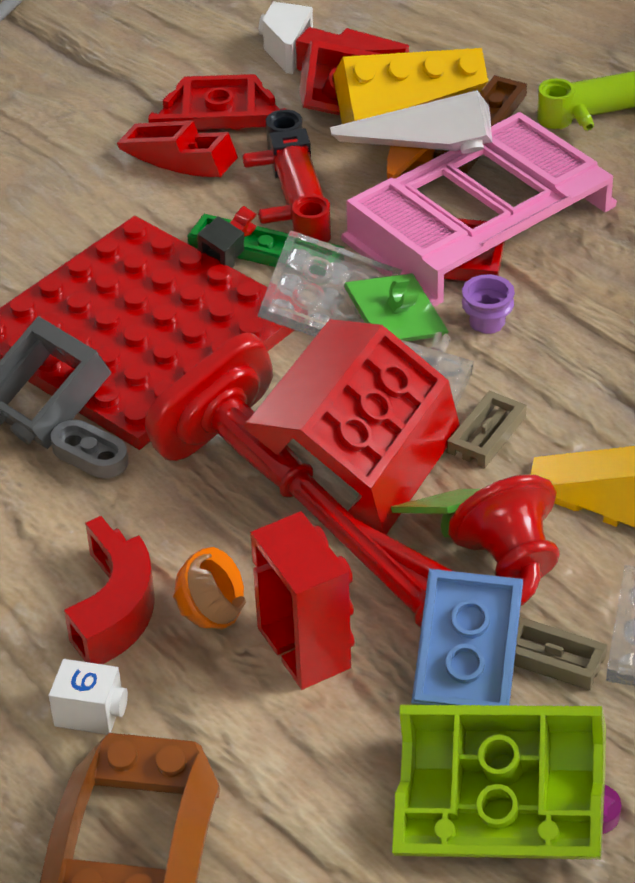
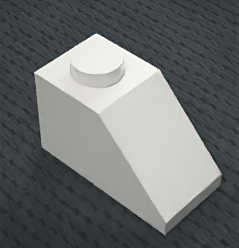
(281, 29)

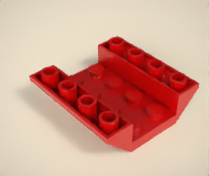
(364, 413)

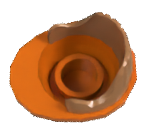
(209, 589)

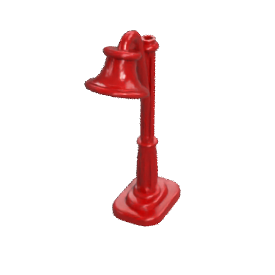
(218, 400)

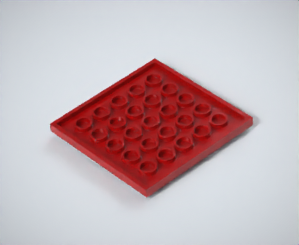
(146, 310)

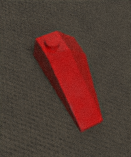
(317, 79)

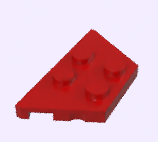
(218, 102)

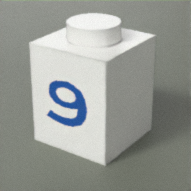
(87, 696)

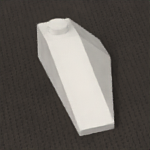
(444, 124)

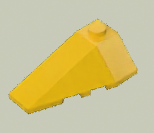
(593, 481)

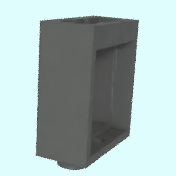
(25, 359)

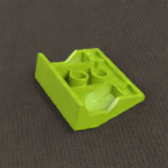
(501, 782)

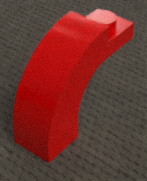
(122, 609)

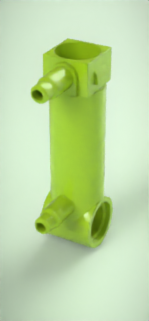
(564, 100)

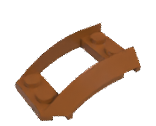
(139, 765)

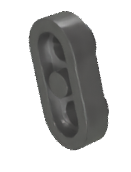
(89, 448)

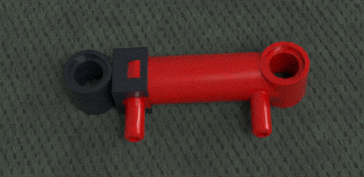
(291, 162)

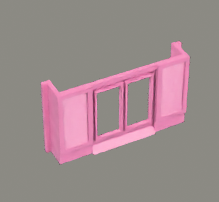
(421, 238)

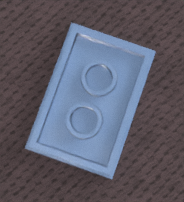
(467, 639)

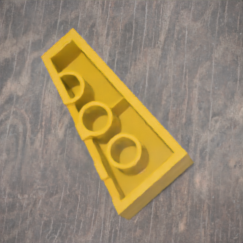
(398, 81)

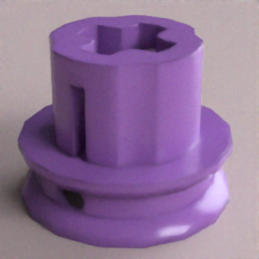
(487, 302)

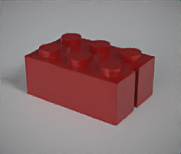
(303, 598)

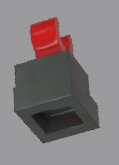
(225, 239)

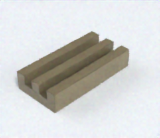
(475, 449)
(551, 659)

